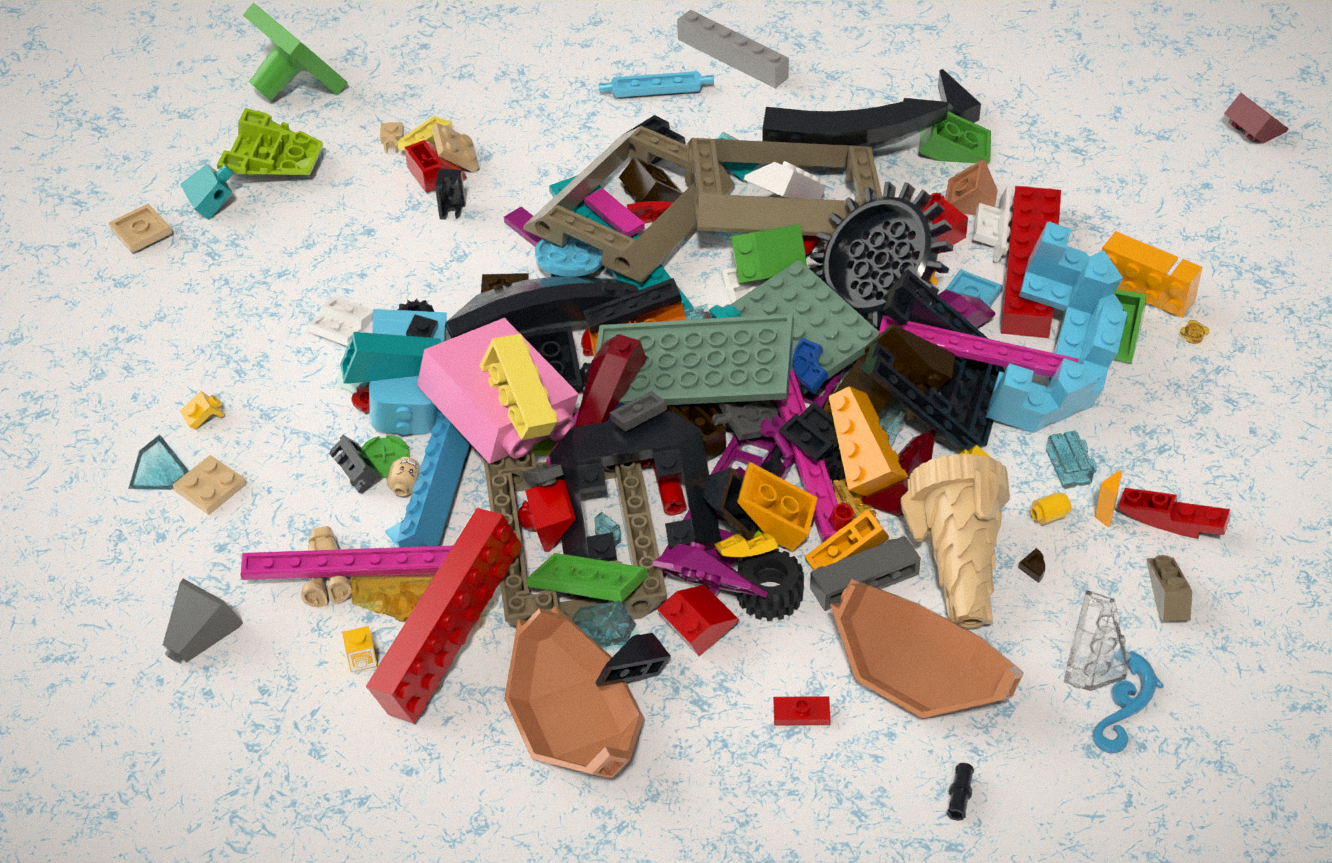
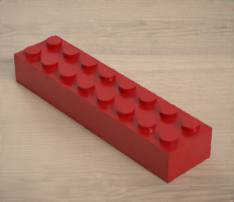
(1030, 213)
(444, 616)

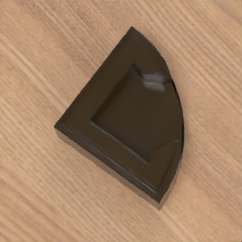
(1033, 565)

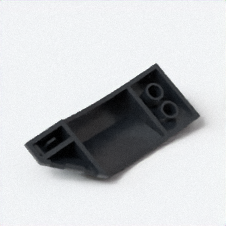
(861, 127)
(537, 302)

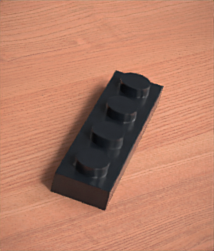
(633, 305)

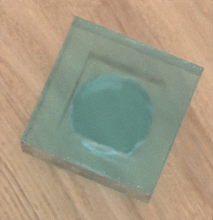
(604, 525)

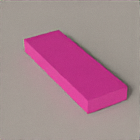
(614, 213)

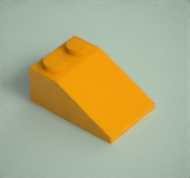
(777, 506)

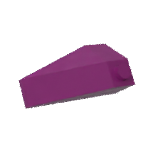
(699, 567)

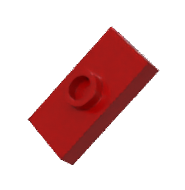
(801, 710)

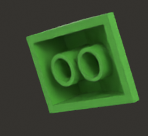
(956, 141)
(767, 252)
(1135, 305)

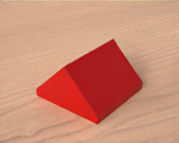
(550, 512)

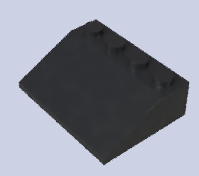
(559, 351)

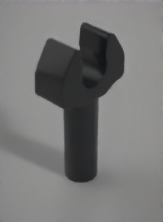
(774, 464)

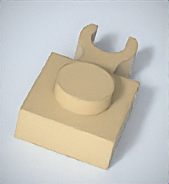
(390, 134)

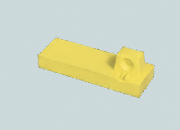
(422, 132)

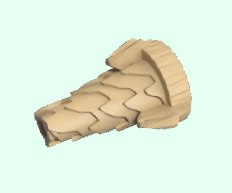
(958, 508)

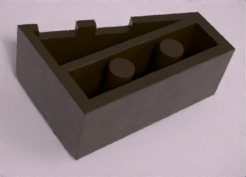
(701, 415)

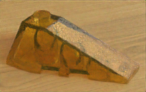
(390, 593)

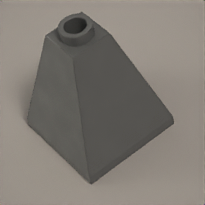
(197, 622)

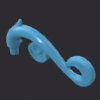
(1129, 705)

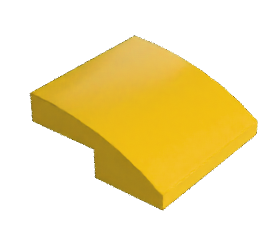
(738, 547)

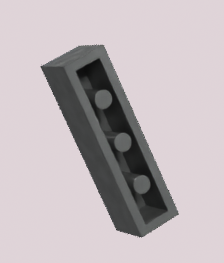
(874, 566)

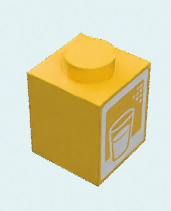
(359, 649)

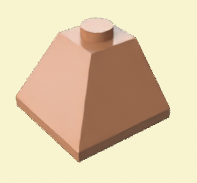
(971, 188)

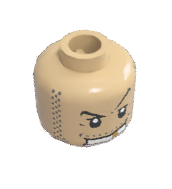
(403, 476)

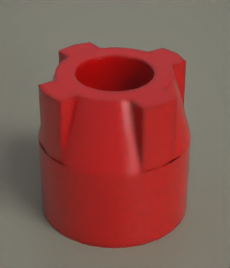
(841, 516)

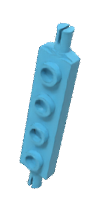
(656, 84)

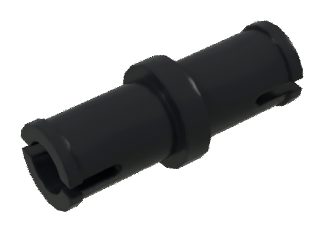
(960, 791)

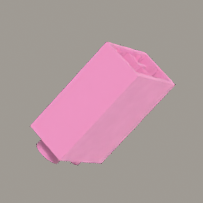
(462, 393)

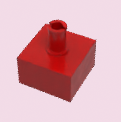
(953, 216)

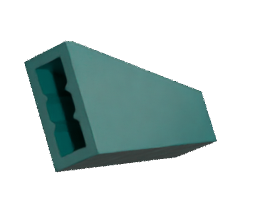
(383, 356)

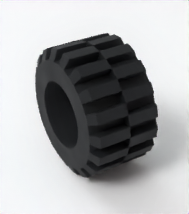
(775, 568)

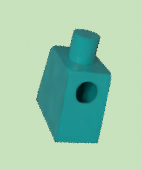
(208, 189)

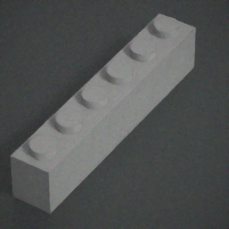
(733, 48)

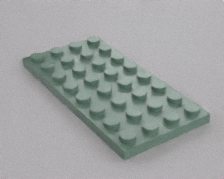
(710, 358)

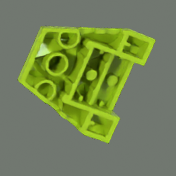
(270, 148)

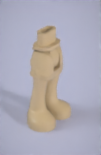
(338, 587)

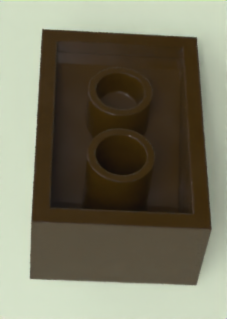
(930, 363)
(879, 397)

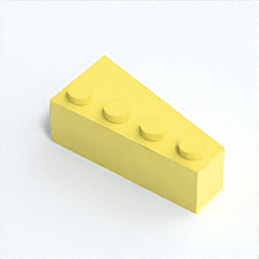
(519, 386)

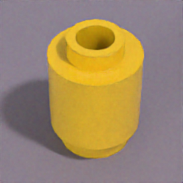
(1050, 508)

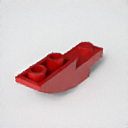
(1167, 514)

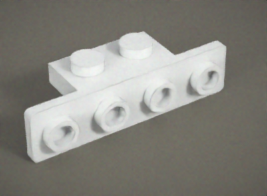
(992, 224)

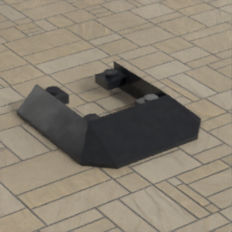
(964, 400)
(676, 452)

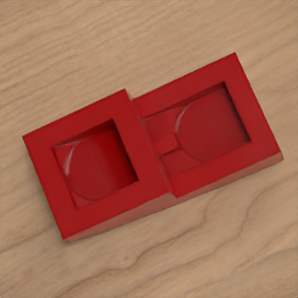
(648, 210)

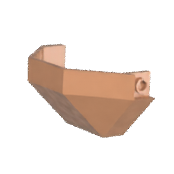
(918, 654)
(560, 706)

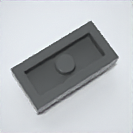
(638, 411)
(543, 474)

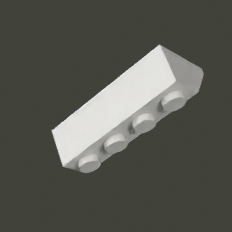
(787, 181)

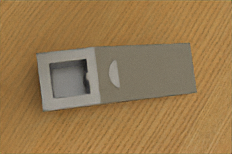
(1170, 589)

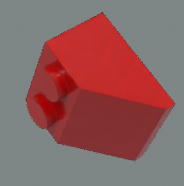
(697, 617)

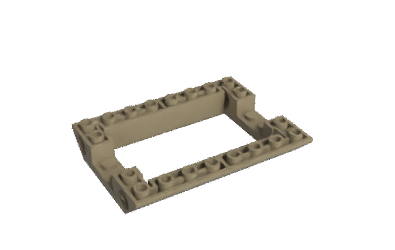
(760, 213)
(622, 253)
(507, 477)

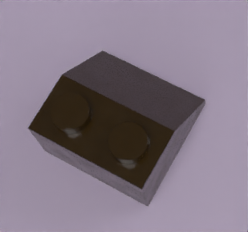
(648, 182)

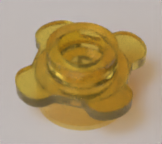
(1194, 332)

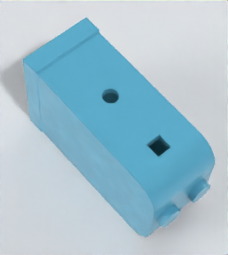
(399, 403)

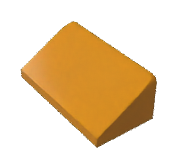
(1108, 498)

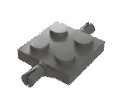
(746, 416)

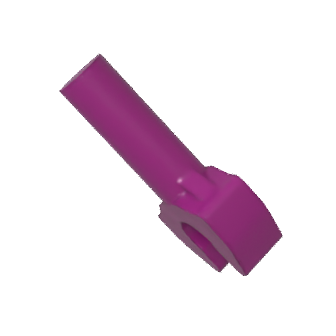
(772, 431)

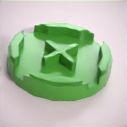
(385, 451)

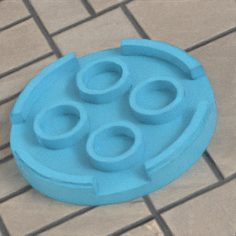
(572, 259)

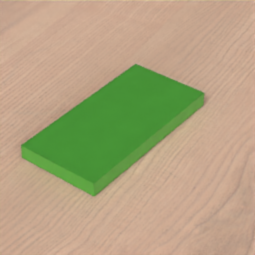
(587, 577)

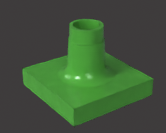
(286, 58)

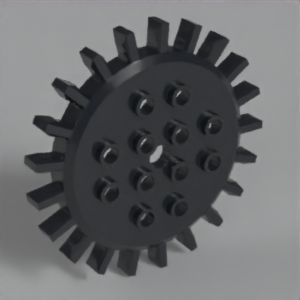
(850, 246)

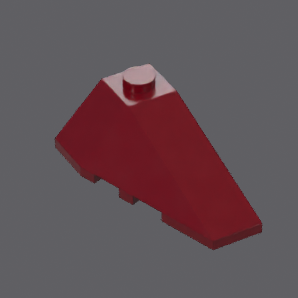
(609, 378)
(916, 452)

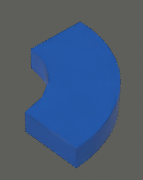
(807, 365)

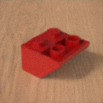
(425, 163)

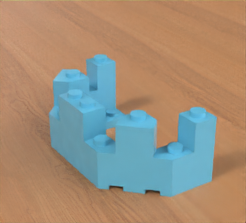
(1089, 331)

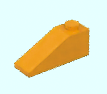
(852, 539)

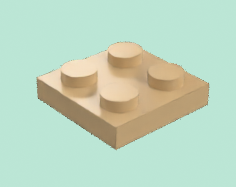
(455, 147)
(140, 228)
(209, 484)

